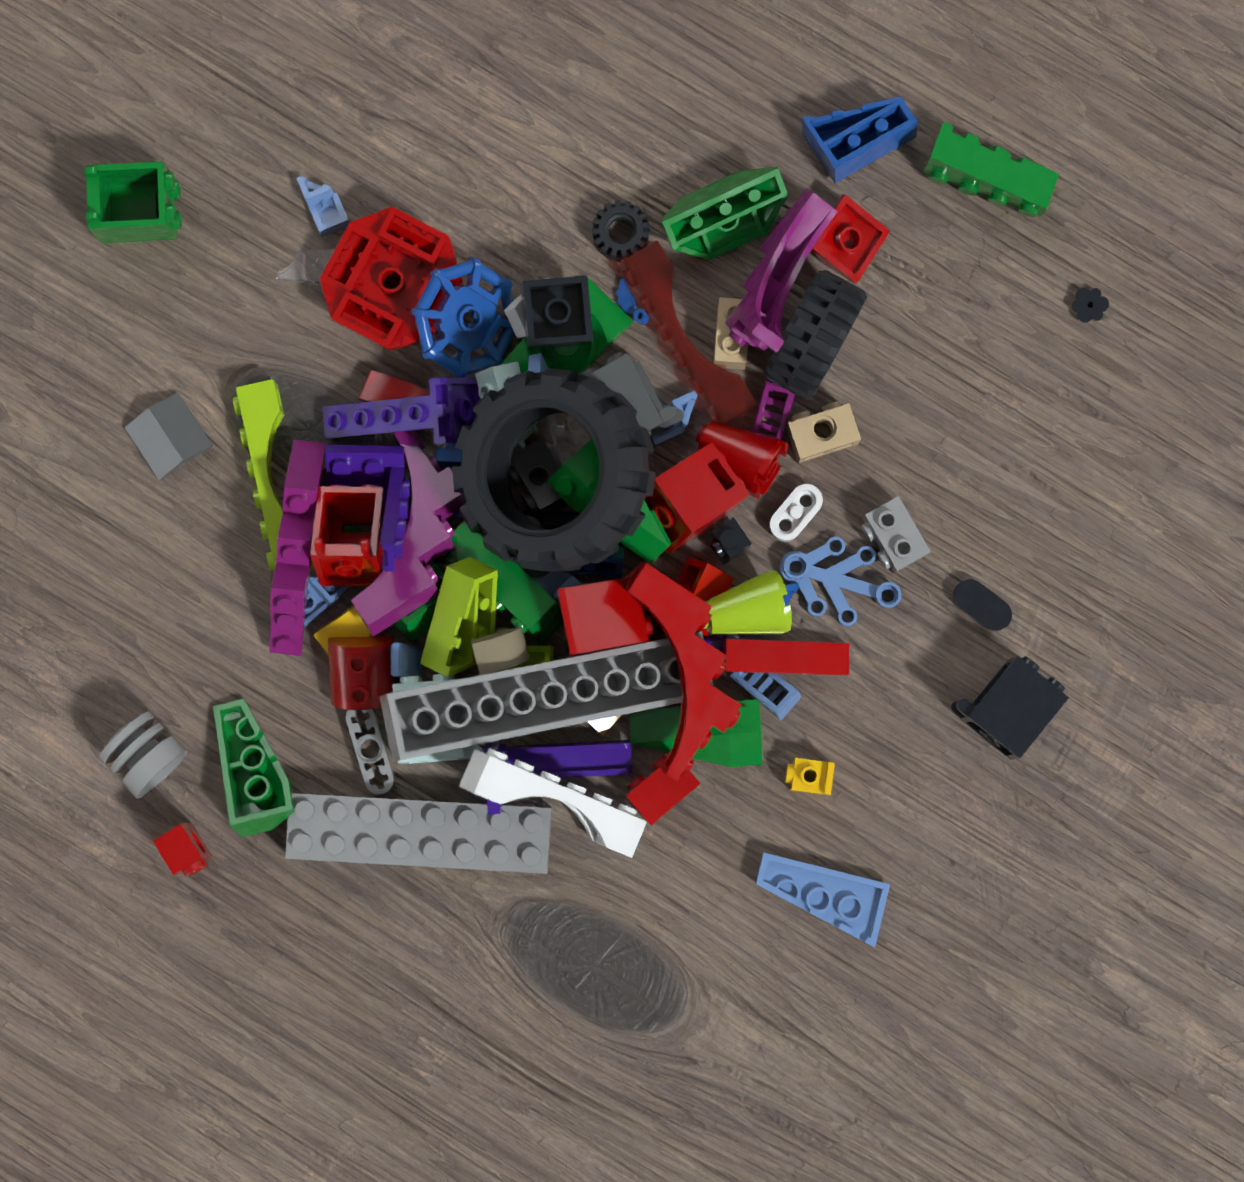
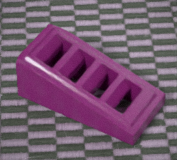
(761, 411)

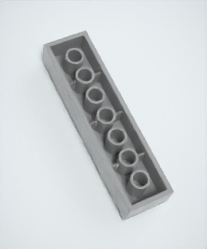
(418, 833)

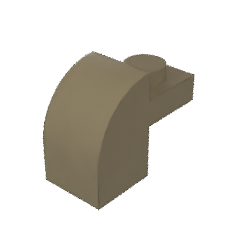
(500, 650)

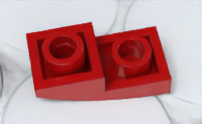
(386, 387)

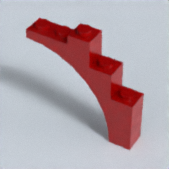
(702, 704)

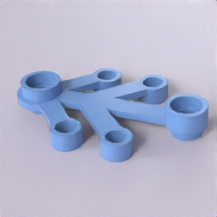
(834, 579)

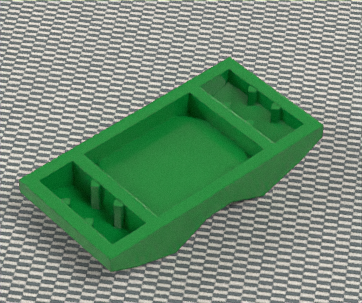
(607, 326)

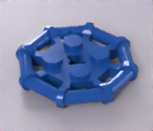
(450, 317)

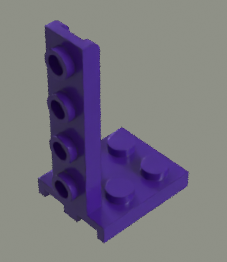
(443, 410)
(382, 468)
(567, 759)

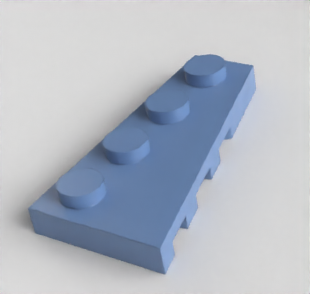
(834, 896)

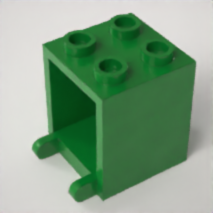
(125, 202)

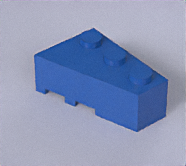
(859, 136)

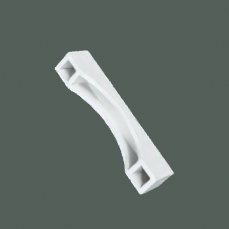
(502, 782)

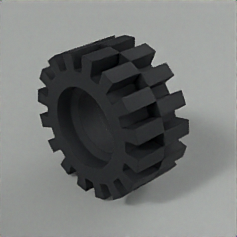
(616, 212)

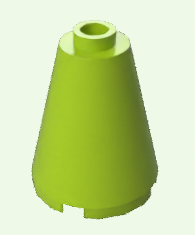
(751, 607)

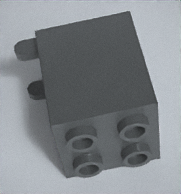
(628, 377)

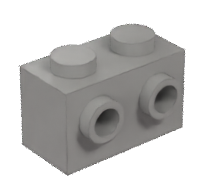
(894, 535)

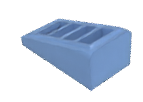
(406, 660)
(786, 703)

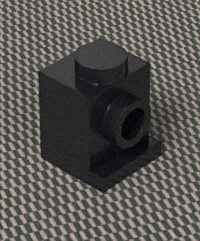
(728, 541)

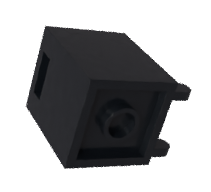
(1013, 707)

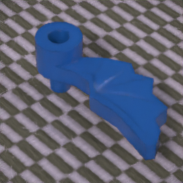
(628, 303)

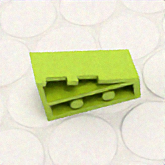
(461, 614)

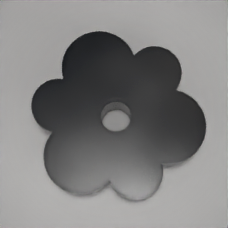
(1093, 297)

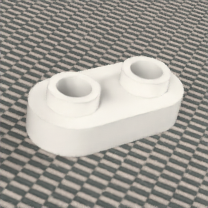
(796, 513)

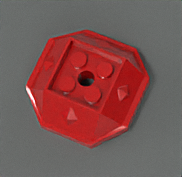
(369, 254)

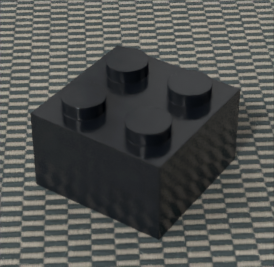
(556, 312)

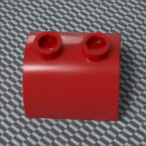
(360, 671)

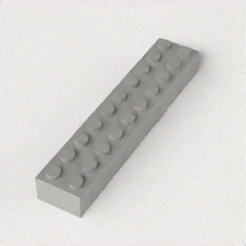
(531, 699)

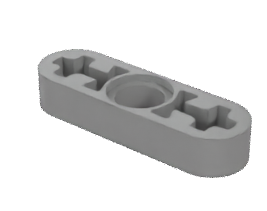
(369, 774)

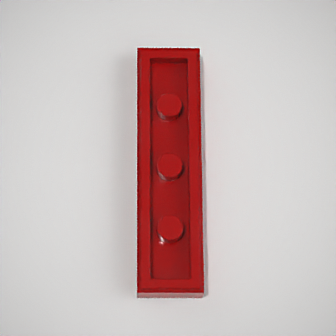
(786, 657)

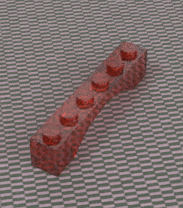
(723, 390)

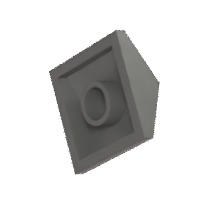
(168, 436)

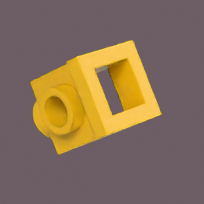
(822, 783)

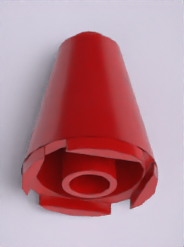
(747, 453)

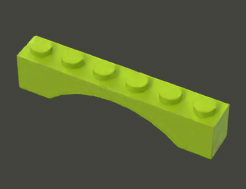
(261, 416)

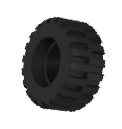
(815, 334)

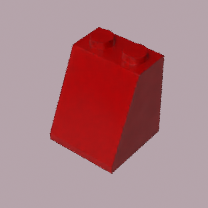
(602, 617)

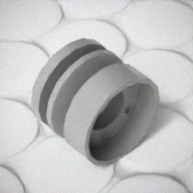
(138, 749)

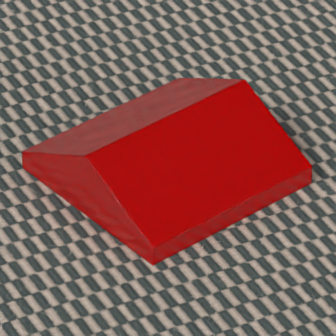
(850, 240)

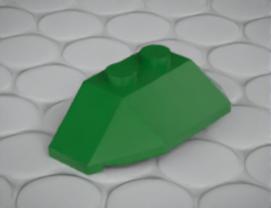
(726, 213)

